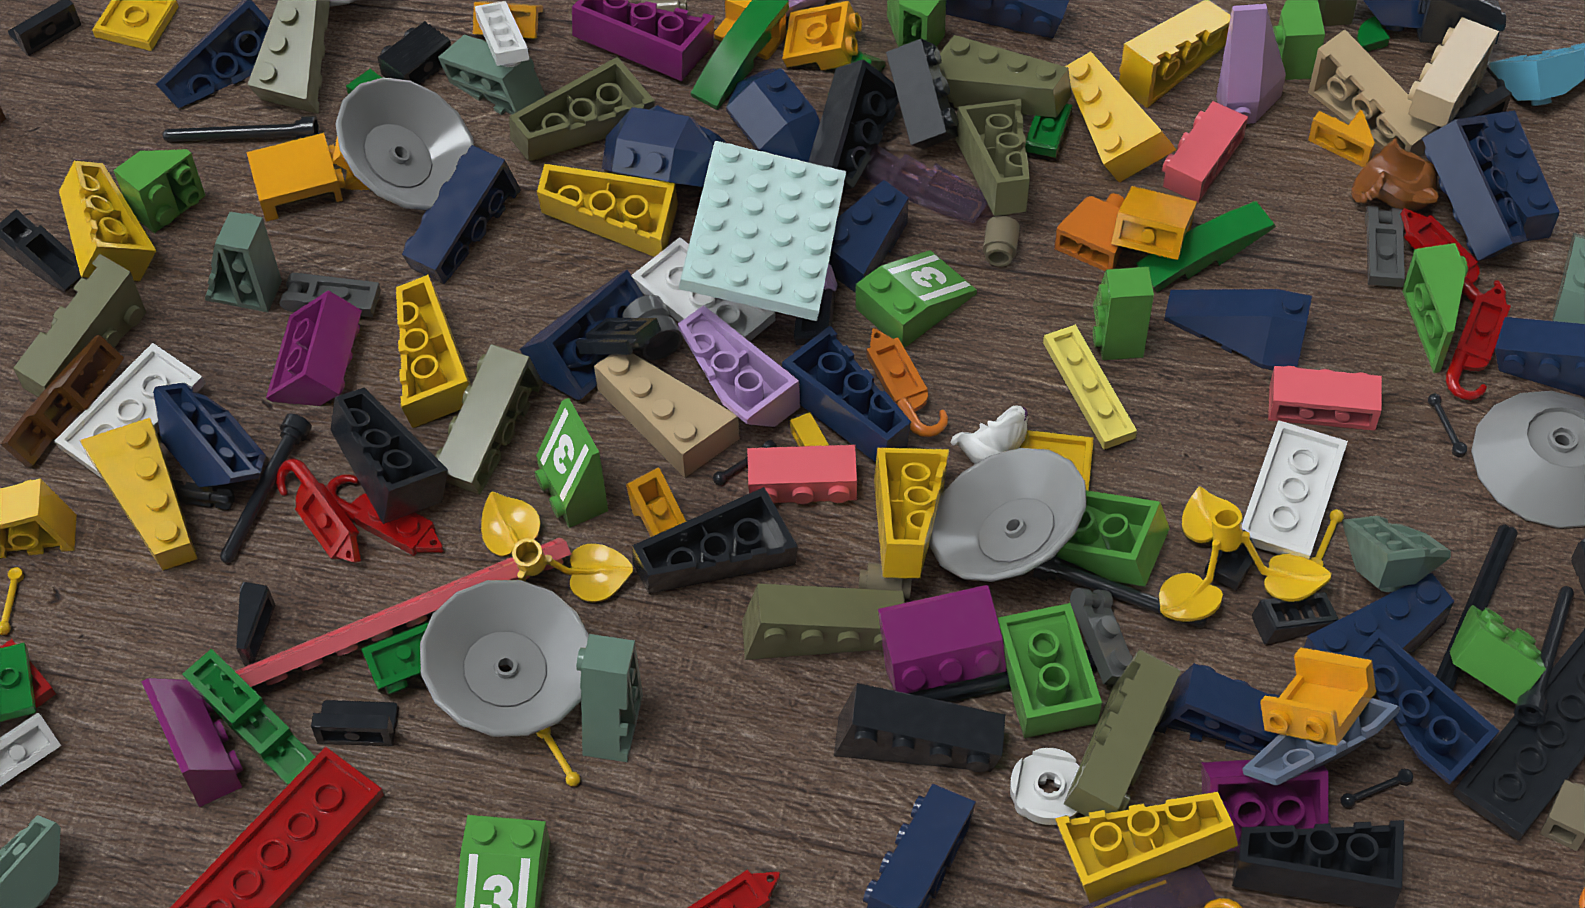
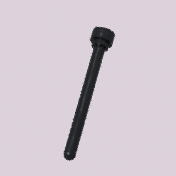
(301, 128)
(293, 430)
(1055, 568)
(1532, 705)

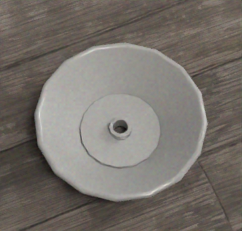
(401, 140)
(1526, 466)
(1008, 514)
(496, 627)

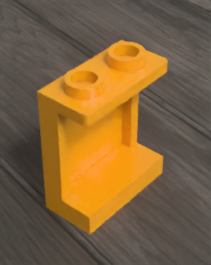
(294, 172)
(1153, 222)
(1321, 698)

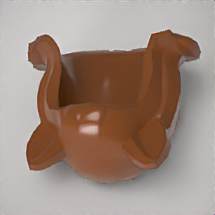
(1397, 179)

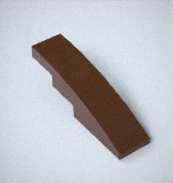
(62, 400)

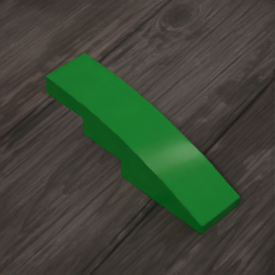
(737, 50)
(1210, 242)
(248, 716)

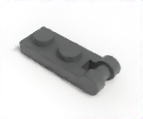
(1385, 247)
(357, 292)
(1101, 632)

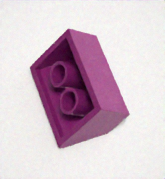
(315, 352)
(941, 640)
(194, 739)
(1259, 803)

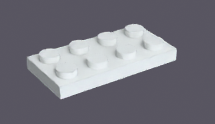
(662, 278)
(127, 400)
(1293, 490)

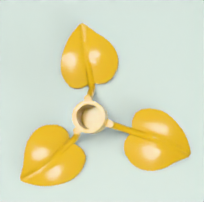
(1216, 519)
(512, 527)

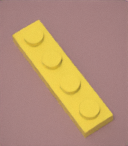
(1089, 387)

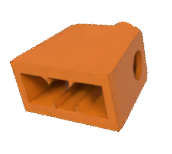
(1089, 232)

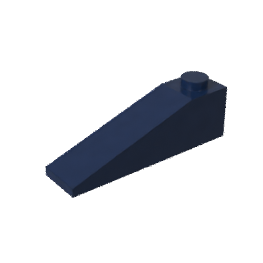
(219, 58)
(1431, 716)

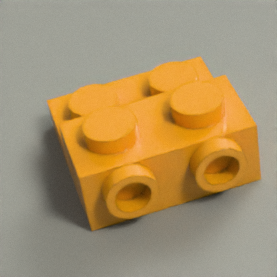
(822, 36)

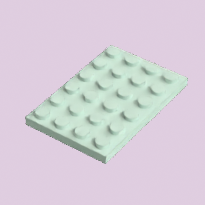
(763, 231)

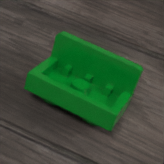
(395, 659)

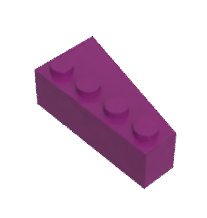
(645, 34)

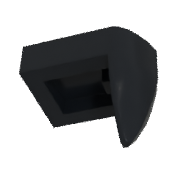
(1232, 566)

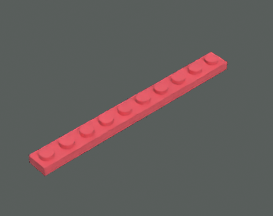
(381, 623)

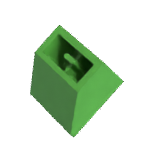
(917, 20)
(159, 185)
(1497, 654)

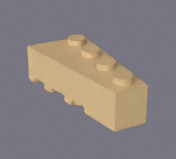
(1453, 72)
(1351, 80)
(667, 412)

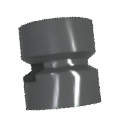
(669, 337)

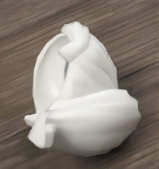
(998, 437)

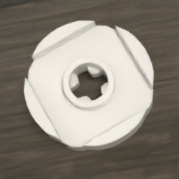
(1035, 769)

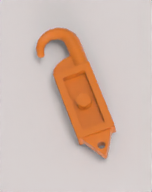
(902, 381)

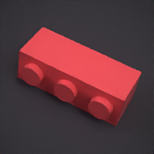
(1204, 151)
(1325, 397)
(804, 473)

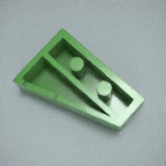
(1123, 313)

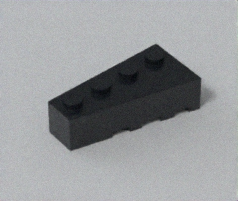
(1324, 863)

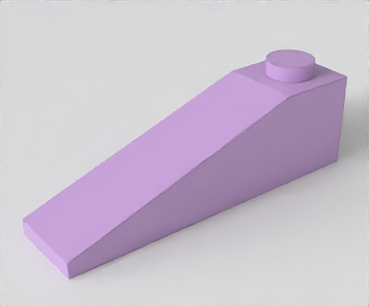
(1251, 63)
(739, 371)

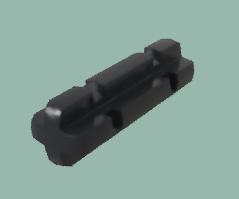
(204, 496)

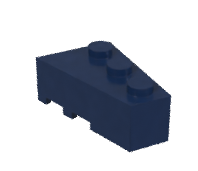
(867, 233)

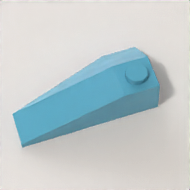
(1543, 74)

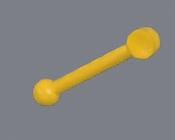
(1336, 516)
(15, 576)
(572, 778)

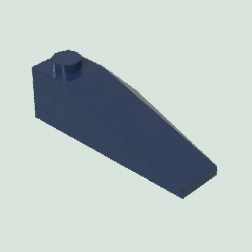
(1253, 322)
(555, 347)

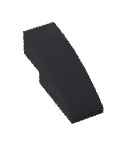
(38, 251)

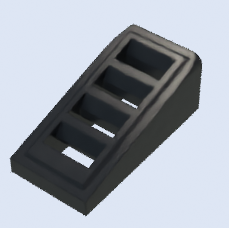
(254, 615)
(1275, 628)

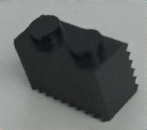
(414, 55)

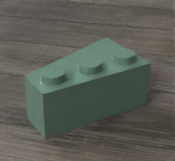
(474, 71)
(243, 265)
(609, 696)

